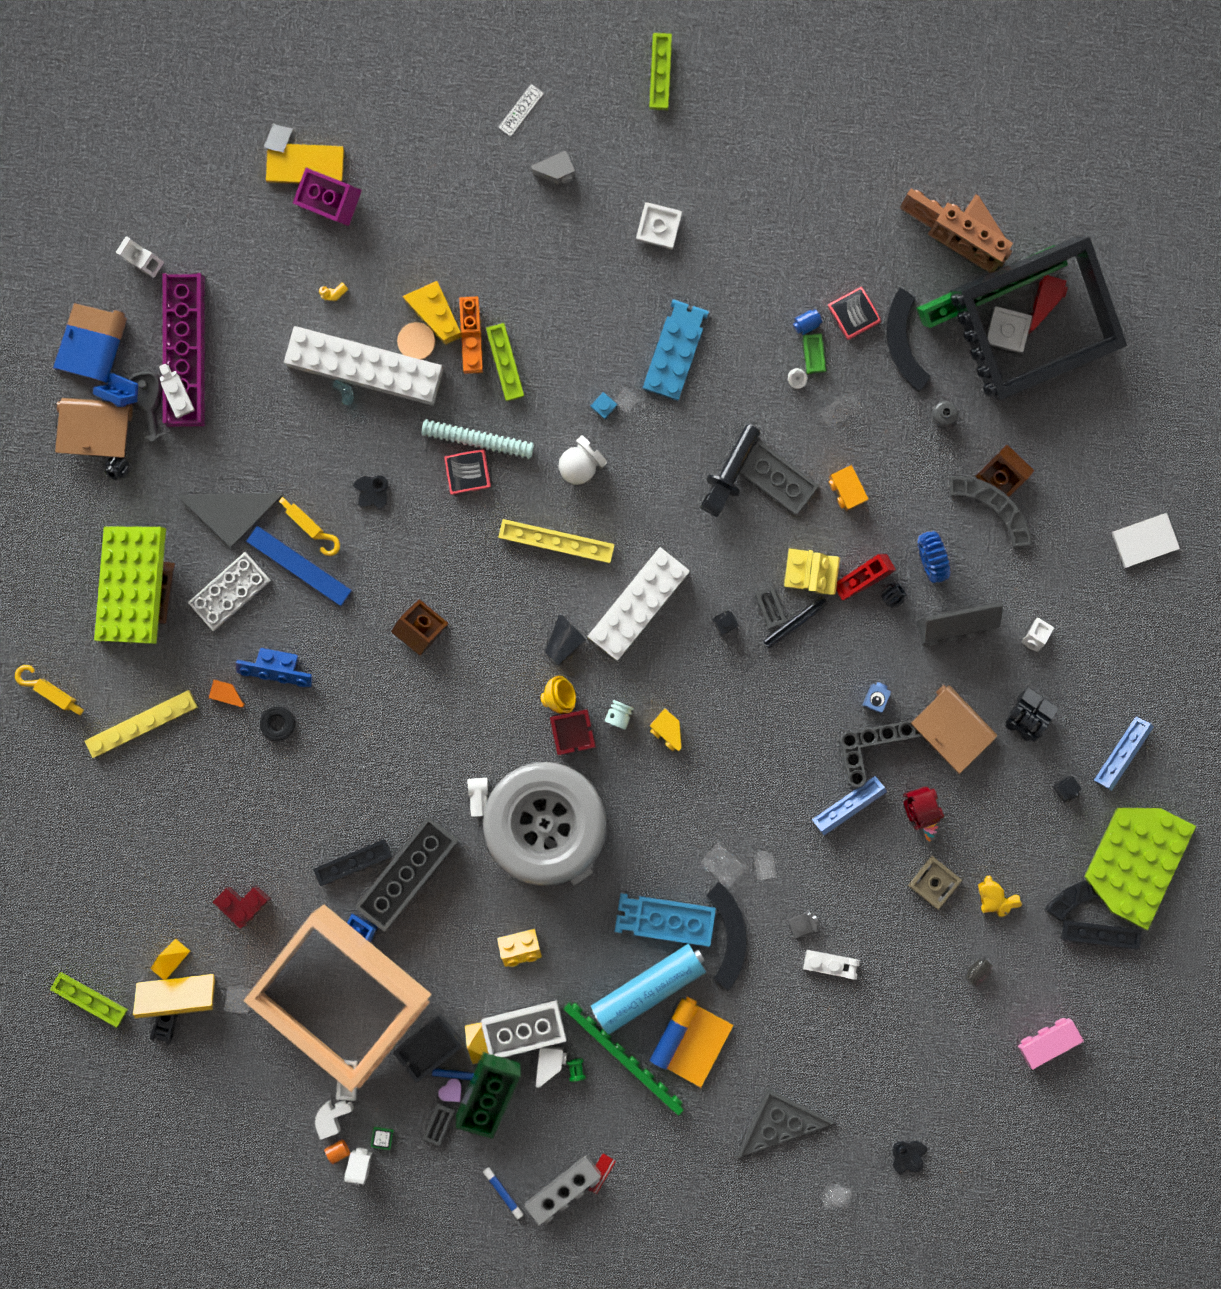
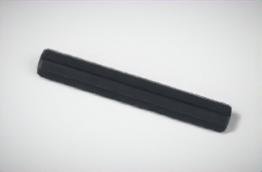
(795, 622)

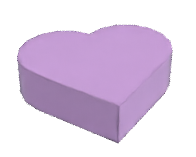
(451, 1091)

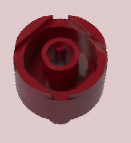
(922, 807)

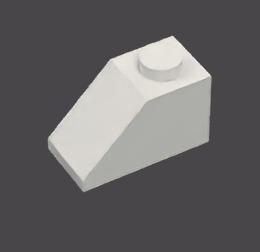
(549, 1063)
(358, 1166)

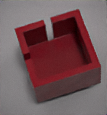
(572, 731)

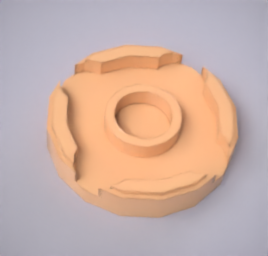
(416, 340)

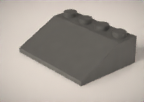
(960, 623)

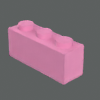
(1050, 1042)

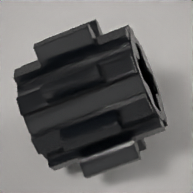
(116, 468)
(894, 595)

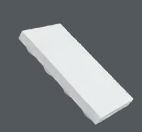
(229, 591)

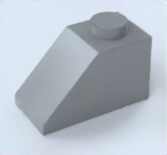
(555, 169)

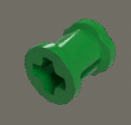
(580, 1074)

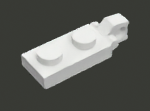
(175, 392)

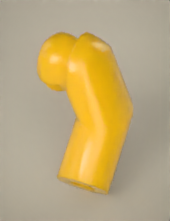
(332, 294)

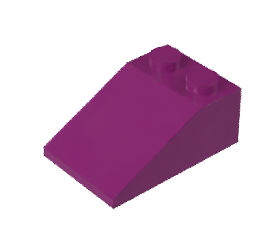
(327, 196)

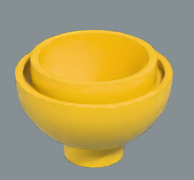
(559, 695)

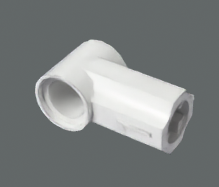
(478, 795)

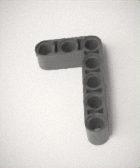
(859, 742)

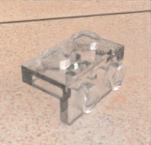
(723, 864)

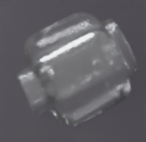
(836, 1197)

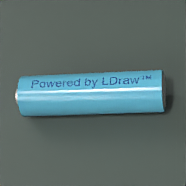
(648, 988)

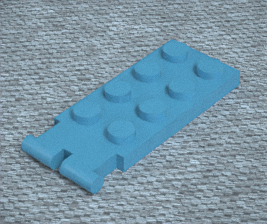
(675, 351)
(666, 920)

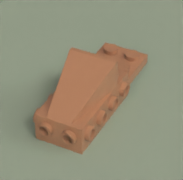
(973, 226)

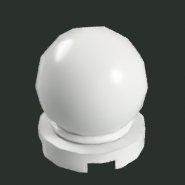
(579, 463)

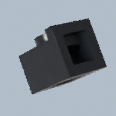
(725, 622)
(1067, 788)

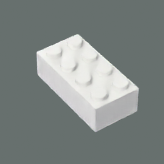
(524, 1029)

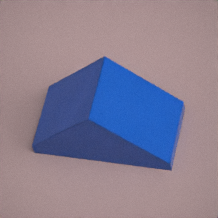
(363, 927)

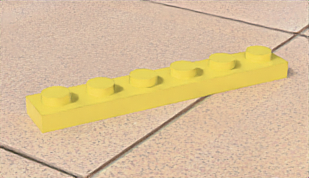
(556, 541)
(141, 724)

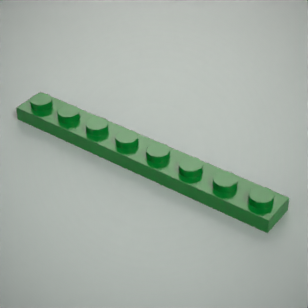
(630, 1063)

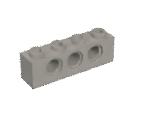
(545, 1214)

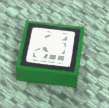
(382, 1138)

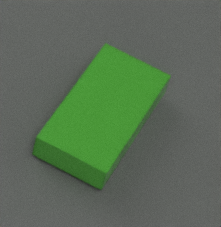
(814, 353)

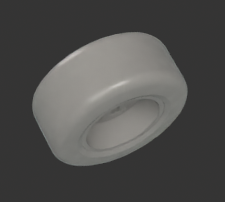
(506, 835)

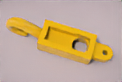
(310, 526)
(48, 691)

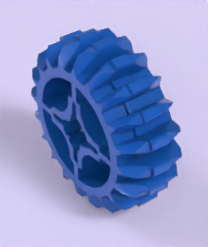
(934, 557)

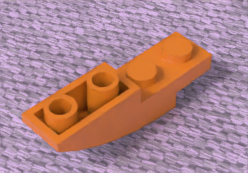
(471, 335)

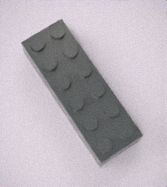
(407, 873)

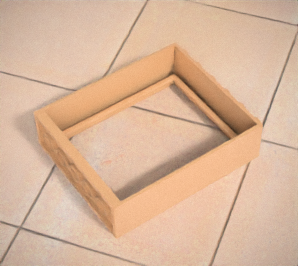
(371, 961)

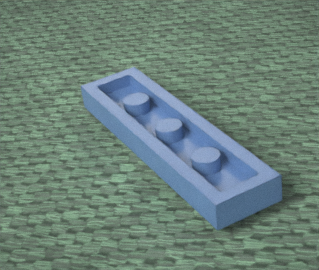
(1123, 753)
(849, 805)

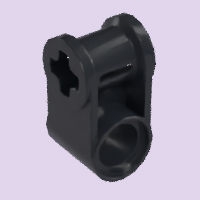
(164, 1028)

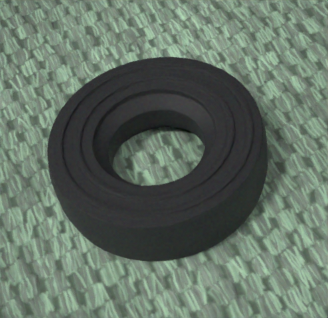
(265, 723)

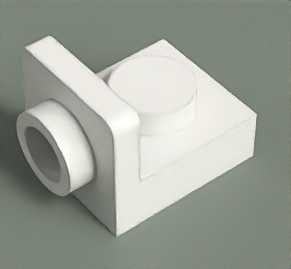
(1037, 635)

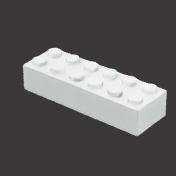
(638, 604)

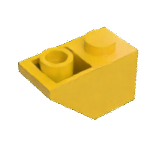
(668, 728)

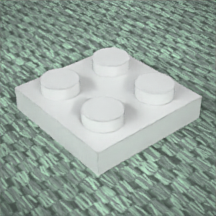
(658, 225)
(1008, 329)

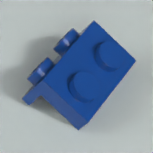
(118, 391)

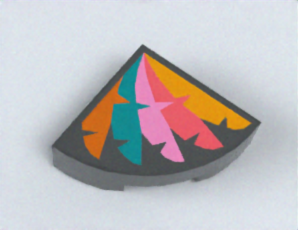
(929, 833)

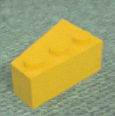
(434, 311)

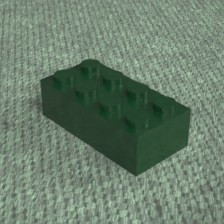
(488, 1095)

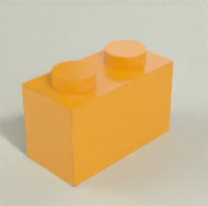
(848, 488)

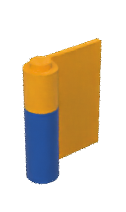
(691, 1042)

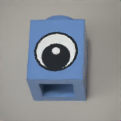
(877, 697)

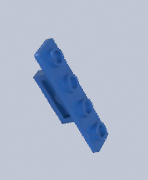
(275, 666)

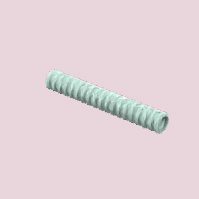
(477, 439)

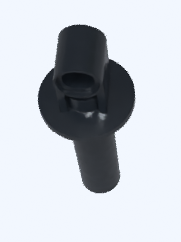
(724, 483)

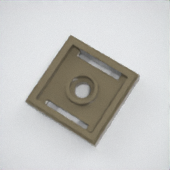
(945, 878)

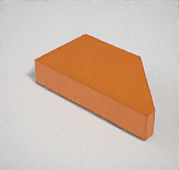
(225, 693)

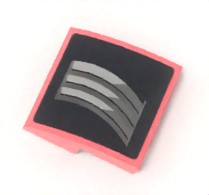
(854, 313)
(467, 471)

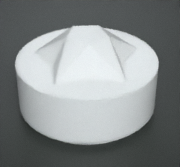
(797, 378)

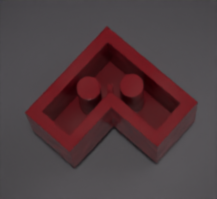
(241, 909)

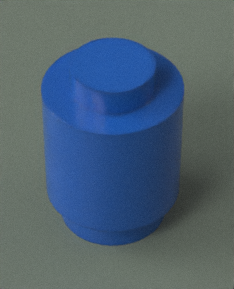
(807, 322)

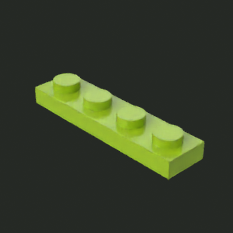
(660, 71)
(505, 362)
(88, 999)

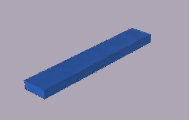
(299, 566)

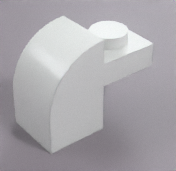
(139, 257)
(326, 1118)

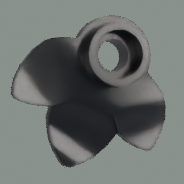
(369, 493)
(910, 1158)

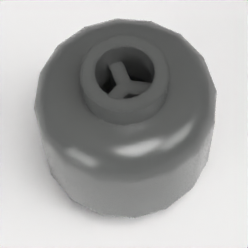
(941, 419)

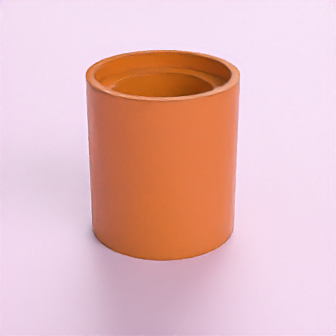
(337, 1151)

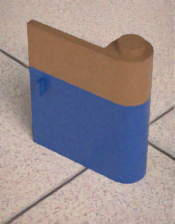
(90, 342)

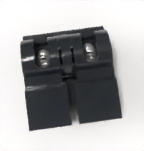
(1029, 716)

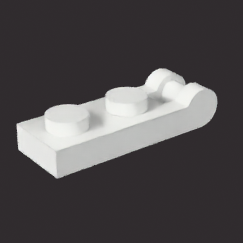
(830, 964)

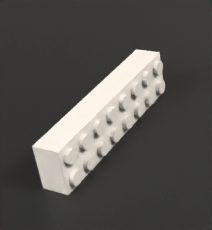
(363, 365)

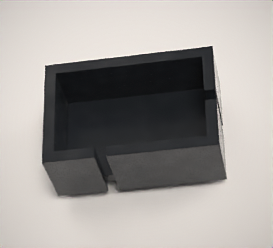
(428, 1047)

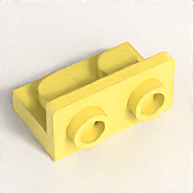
(798, 569)
(824, 574)

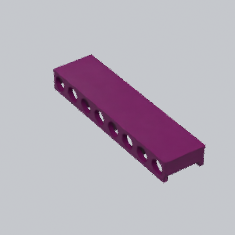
(185, 343)

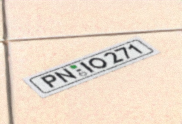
(520, 110)

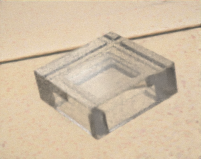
(626, 400)

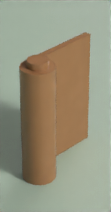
(92, 427)
(953, 728)

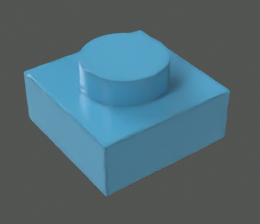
(603, 405)

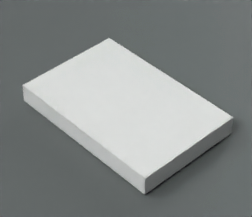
(1145, 540)

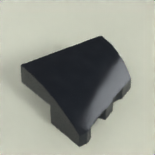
(563, 640)

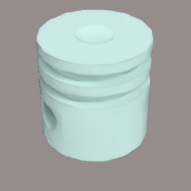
(619, 714)

